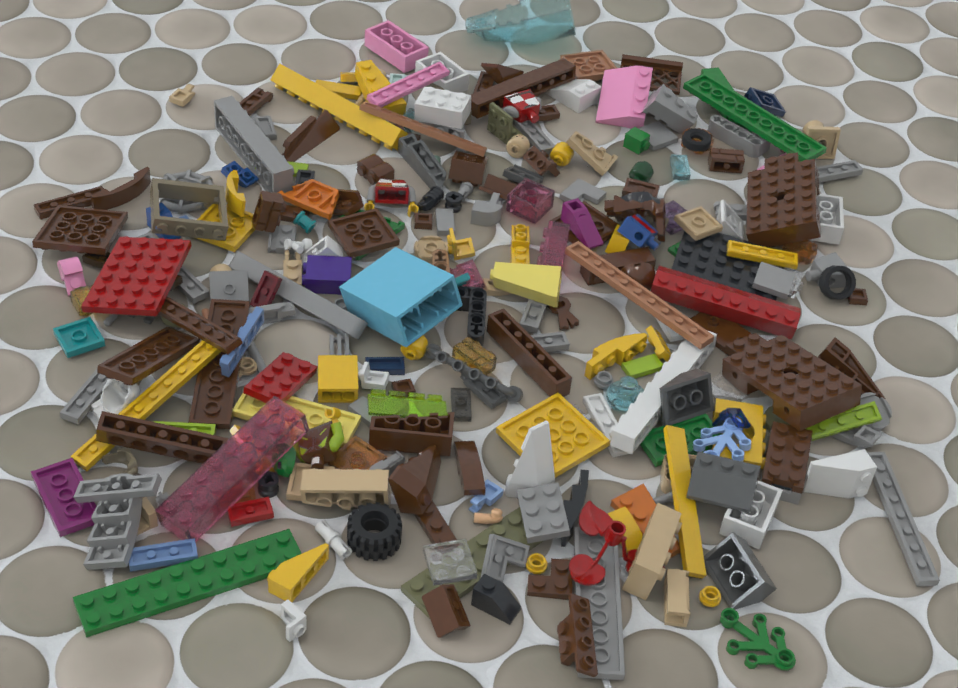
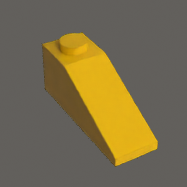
(296, 573)

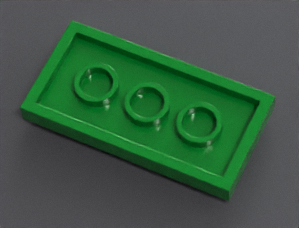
(655, 445)

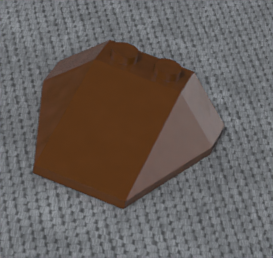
(843, 359)

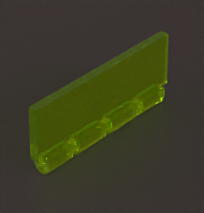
(398, 404)

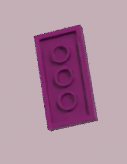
(57, 488)

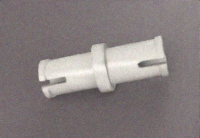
(333, 539)

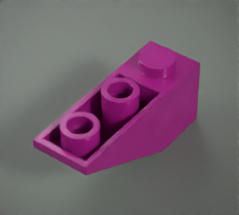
(581, 223)

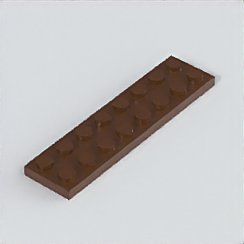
(214, 392)

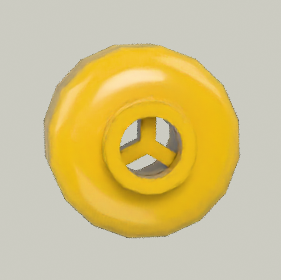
(562, 154)
(415, 350)

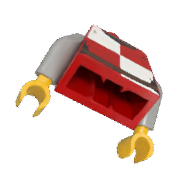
(522, 106)
(392, 192)

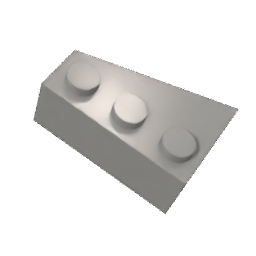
(670, 109)

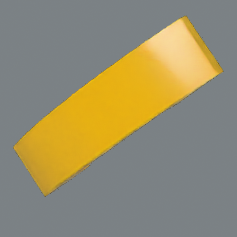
(234, 200)

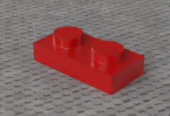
(250, 511)

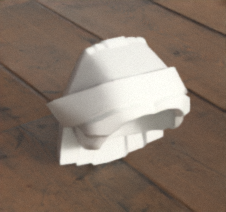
(115, 397)

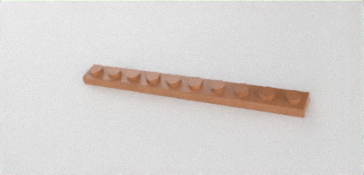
(640, 295)

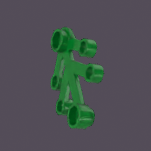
(760, 642)

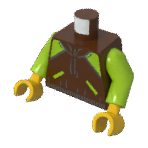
(321, 442)

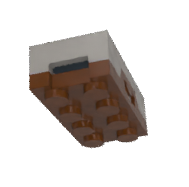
(787, 460)

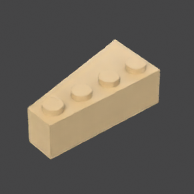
(345, 487)
(653, 551)

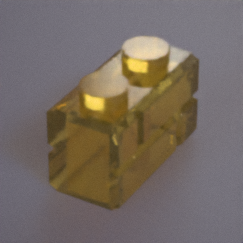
(475, 355)

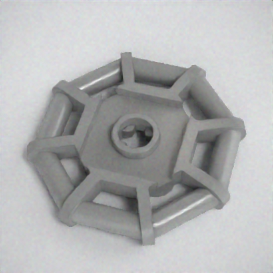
(185, 206)

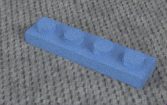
(247, 334)

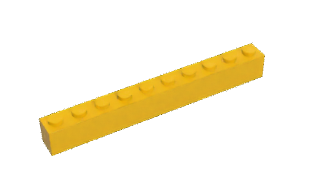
(337, 106)

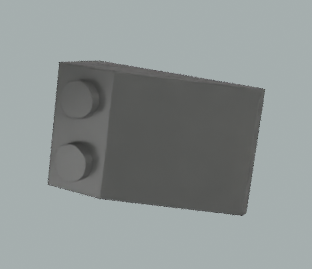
(686, 396)

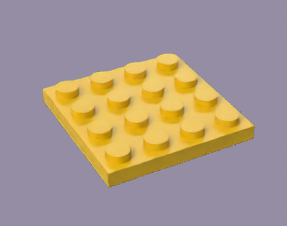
(571, 434)

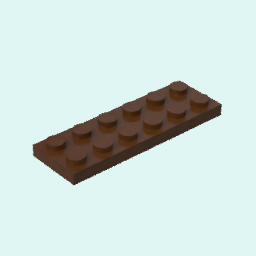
(148, 356)

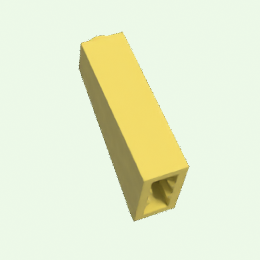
(529, 281)

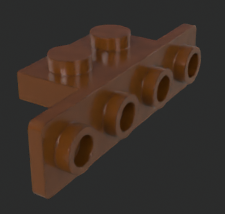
(577, 637)

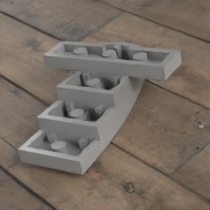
(115, 516)

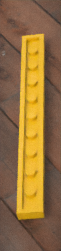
(151, 399)

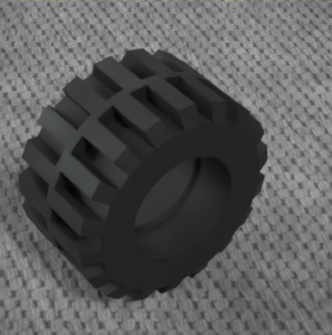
(370, 544)

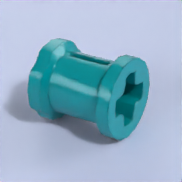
(305, 222)

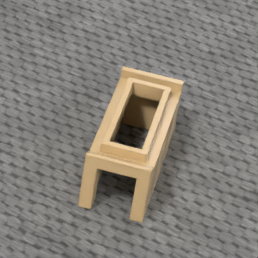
(676, 598)

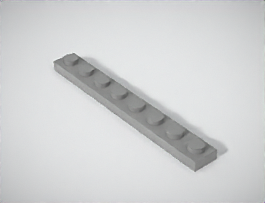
(903, 522)

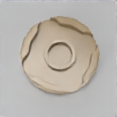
(426, 245)

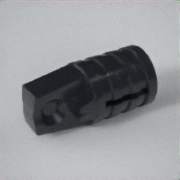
(431, 199)

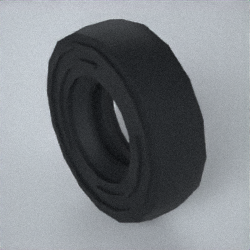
(697, 146)

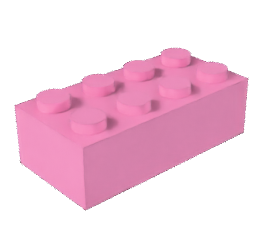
(395, 45)

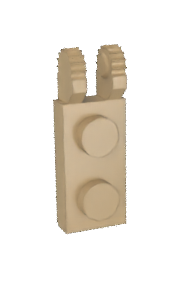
(293, 268)

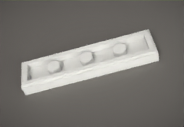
(602, 418)

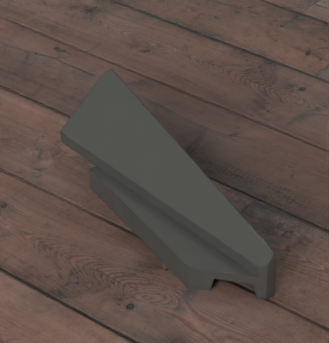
(421, 160)

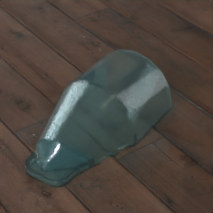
(525, 23)

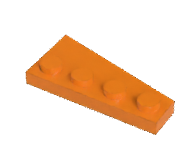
(641, 507)

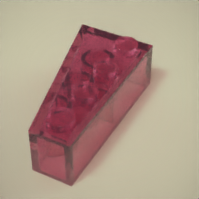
(555, 244)

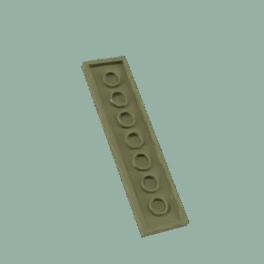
(510, 527)

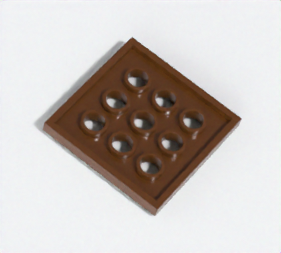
(80, 230)

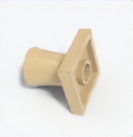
(824, 135)

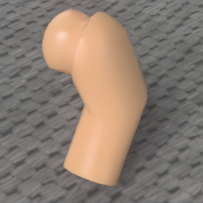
(486, 518)

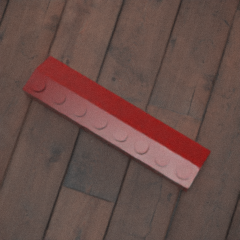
(726, 302)

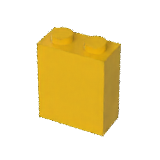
(337, 378)

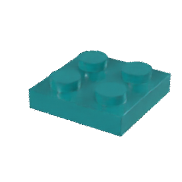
(79, 337)

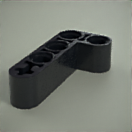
(474, 303)

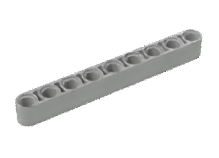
(303, 297)

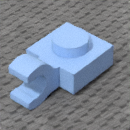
(491, 495)

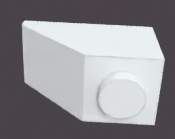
(324, 247)

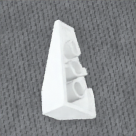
(535, 464)

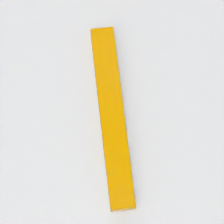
(680, 476)

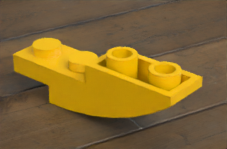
(520, 244)
(615, 351)

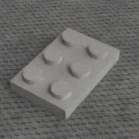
(543, 512)

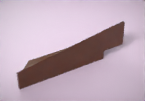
(309, 135)

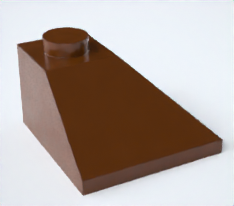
(500, 73)

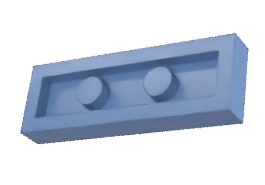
(162, 554)

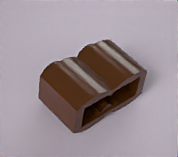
(374, 168)

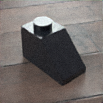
(495, 599)

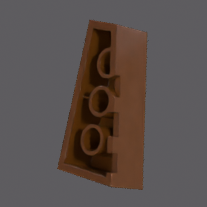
(412, 433)

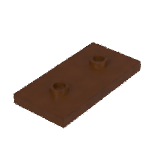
(726, 330)

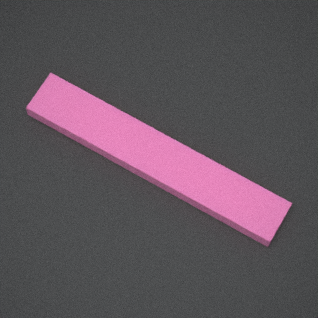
(408, 84)

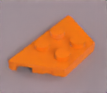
(313, 197)

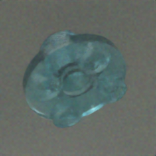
(623, 393)

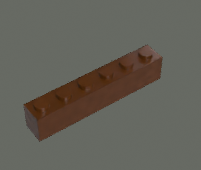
(528, 353)

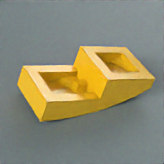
(632, 532)

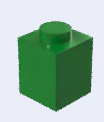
(636, 140)

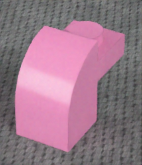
(71, 273)

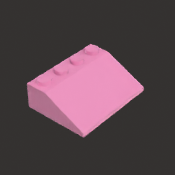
(624, 96)

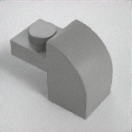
(487, 213)

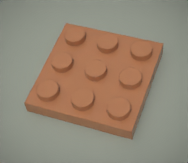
(590, 64)

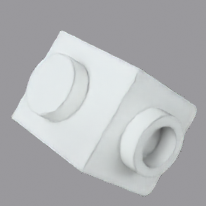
(372, 379)
(295, 618)

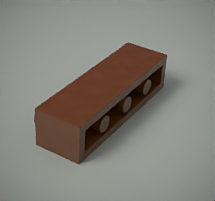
(619, 260)

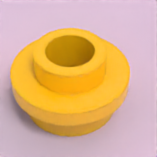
(536, 563)
(710, 596)

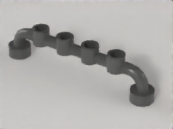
(435, 353)

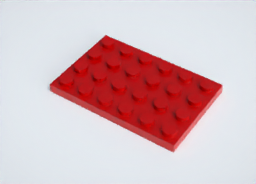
(137, 276)

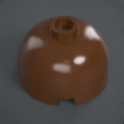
(643, 273)

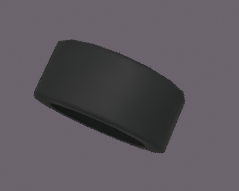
(824, 282)

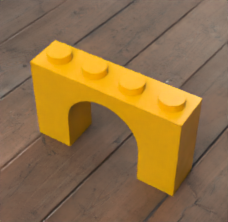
(755, 432)

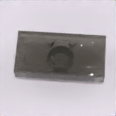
(461, 404)

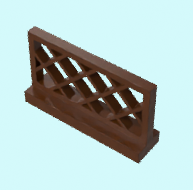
(665, 68)

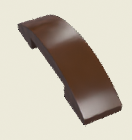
(125, 193)

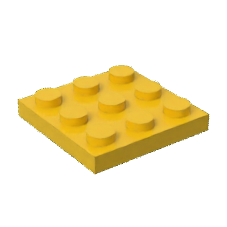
(238, 227)

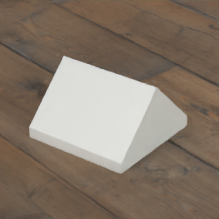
(730, 221)

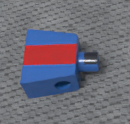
(639, 232)

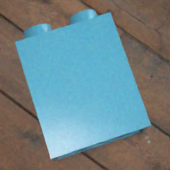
(401, 296)

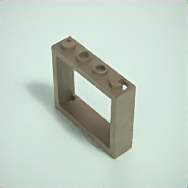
(189, 192)

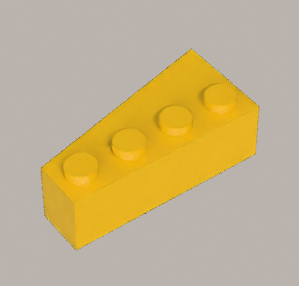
(371, 79)

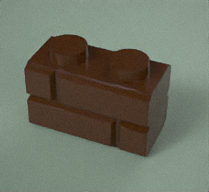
(726, 160)
(268, 211)

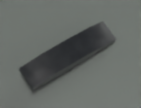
(575, 504)

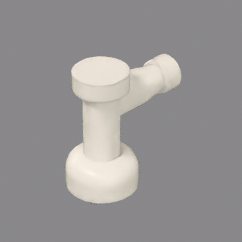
(298, 246)

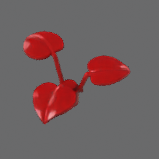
(594, 522)

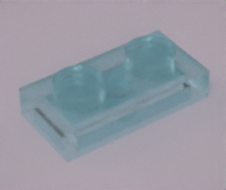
(680, 167)

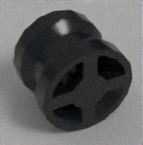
(453, 201)
(268, 484)

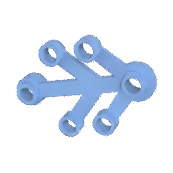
(728, 429)

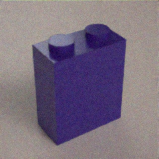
(326, 273)

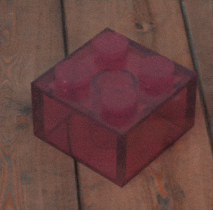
(530, 200)

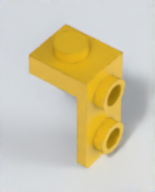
(459, 248)

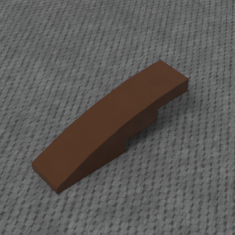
(469, 468)

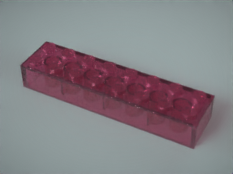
(232, 470)

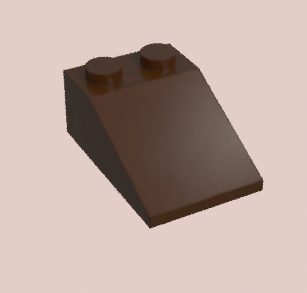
(468, 168)

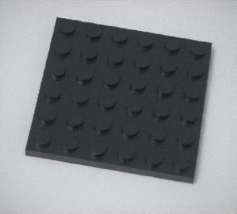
(709, 260)

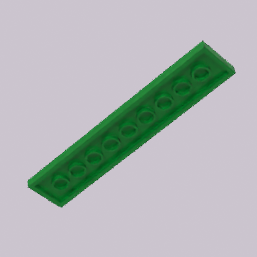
(754, 117)
(183, 583)

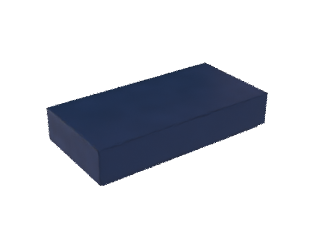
(393, 365)

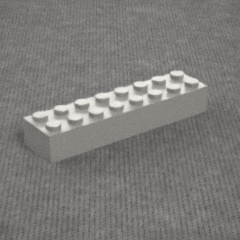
(252, 146)

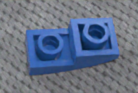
(246, 176)

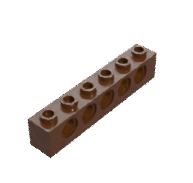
(157, 438)

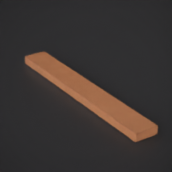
(423, 128)

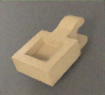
(182, 97)

